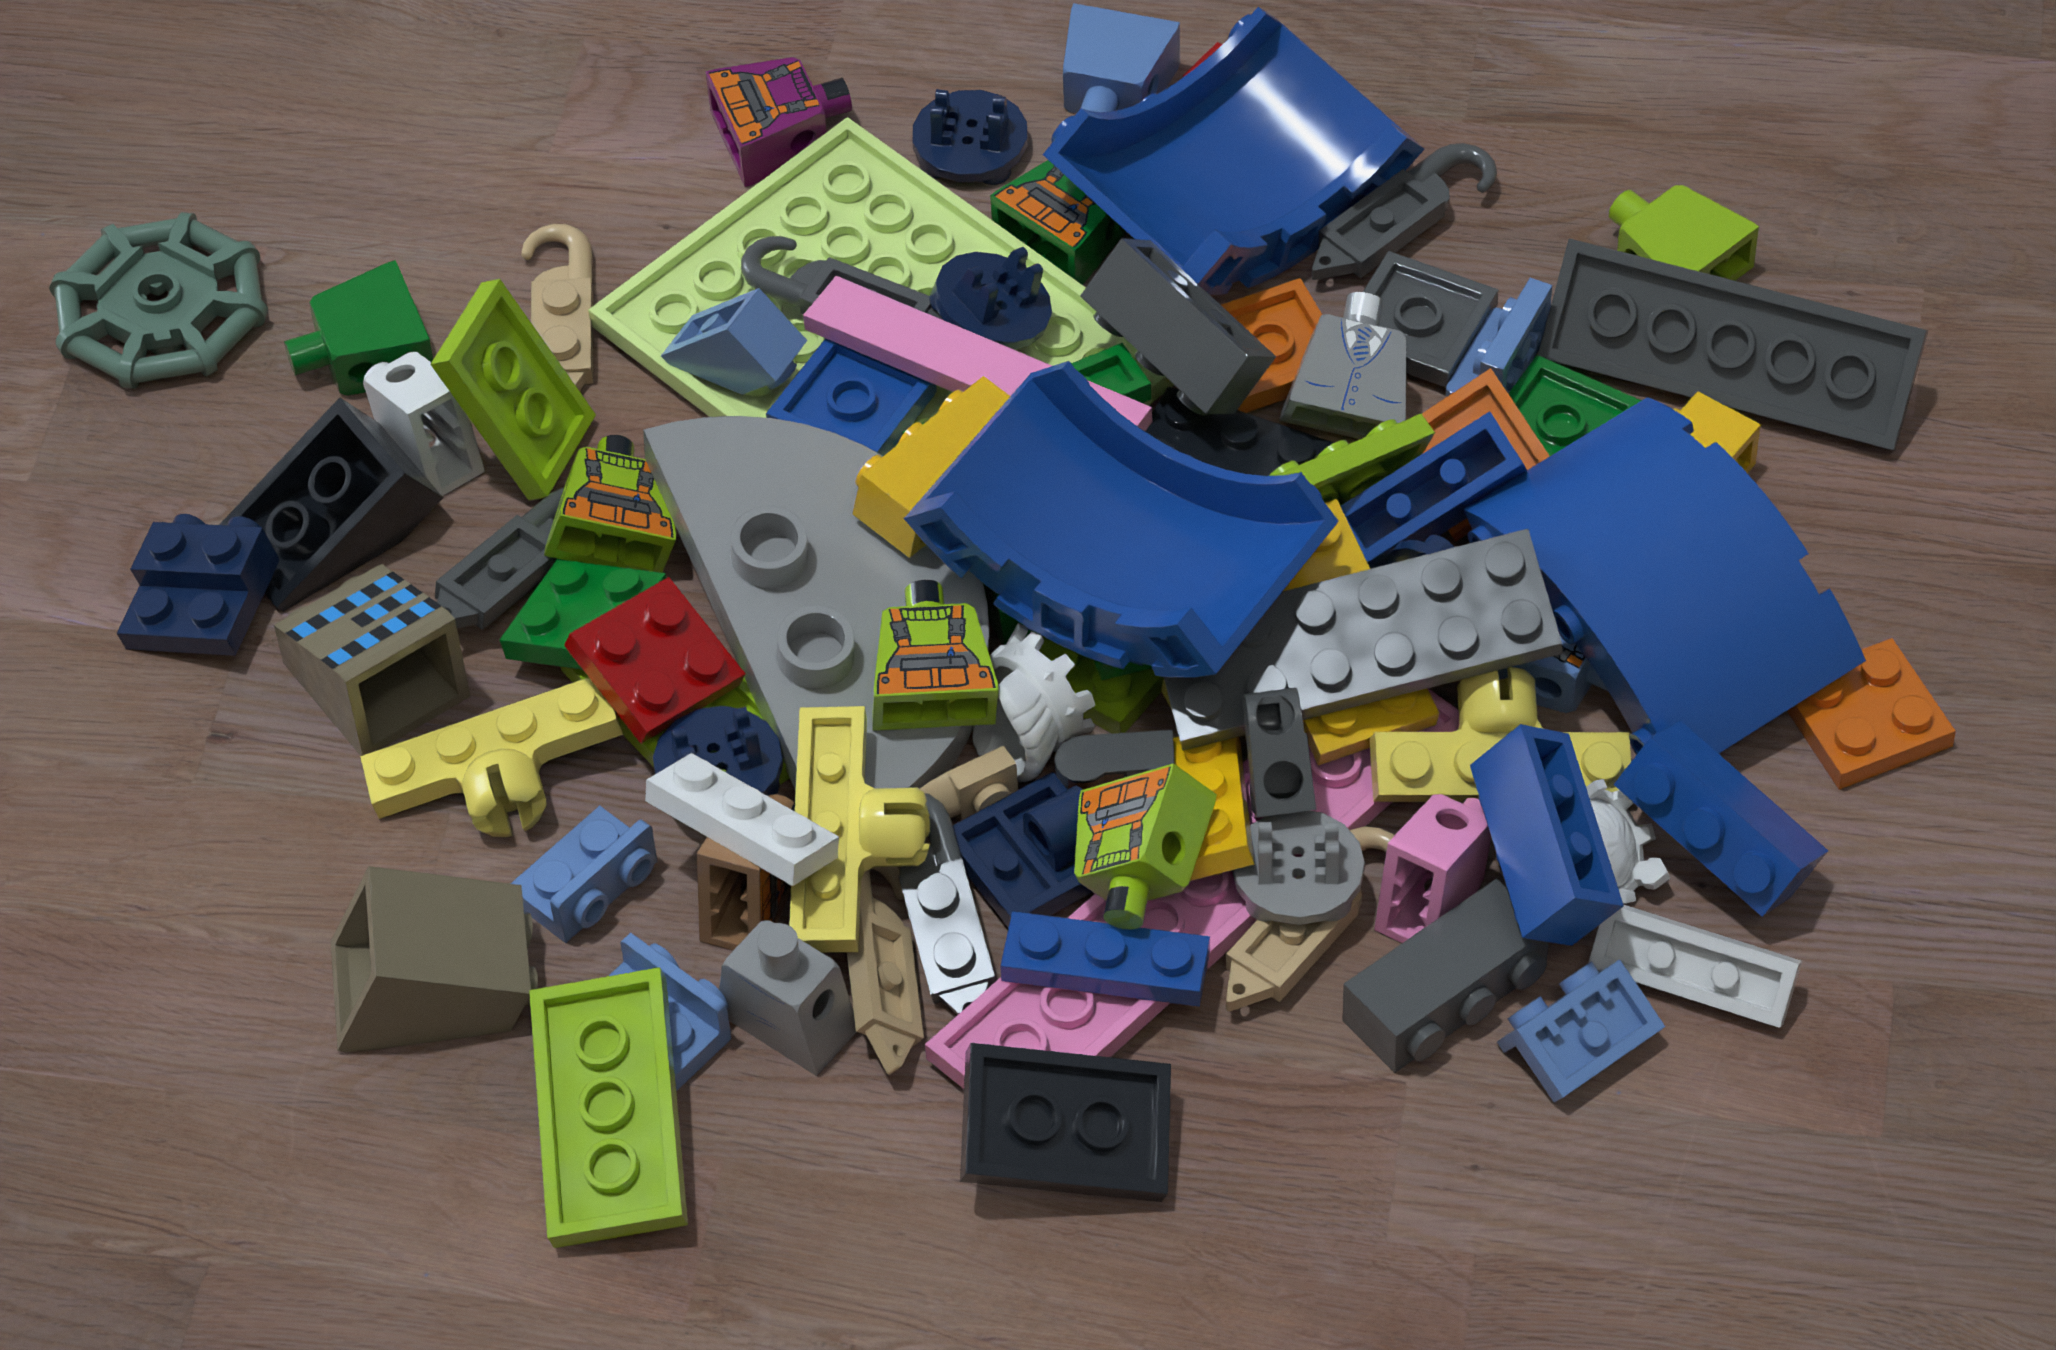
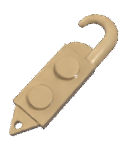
(562, 301)
(1278, 954)
(885, 977)

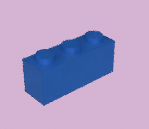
(1432, 489)
(1720, 817)
(1546, 835)

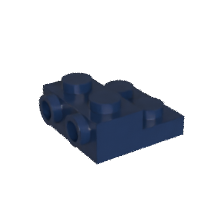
(198, 586)

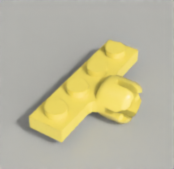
(492, 757)
(1435, 763)
(872, 825)

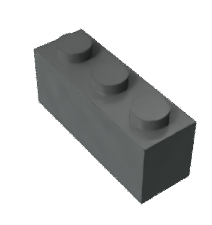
(1176, 328)
(1442, 978)

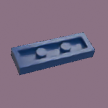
(1105, 959)

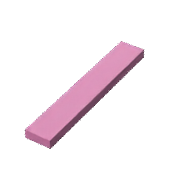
(930, 345)

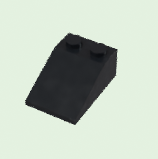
(335, 502)

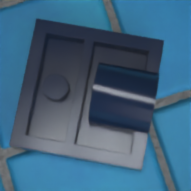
(1025, 849)

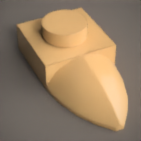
(975, 784)

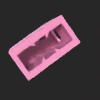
(1441, 843)

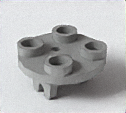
(1329, 867)

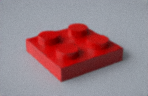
(654, 659)

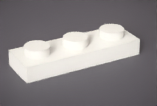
(742, 819)
(1698, 964)

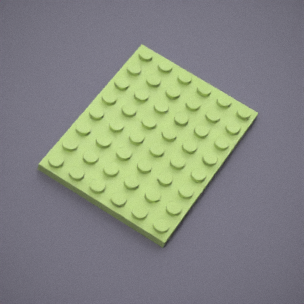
(843, 202)

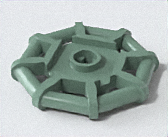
(164, 323)

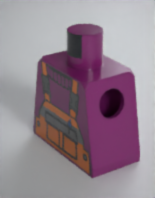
(771, 112)

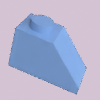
(738, 344)

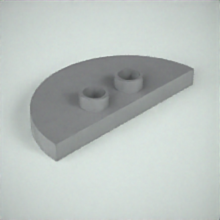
(800, 575)

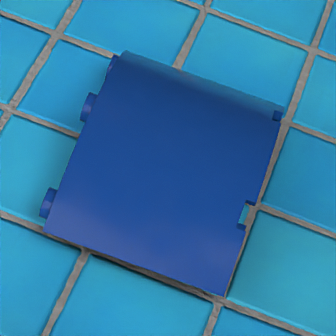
(1236, 157)
(1114, 533)
(1674, 578)

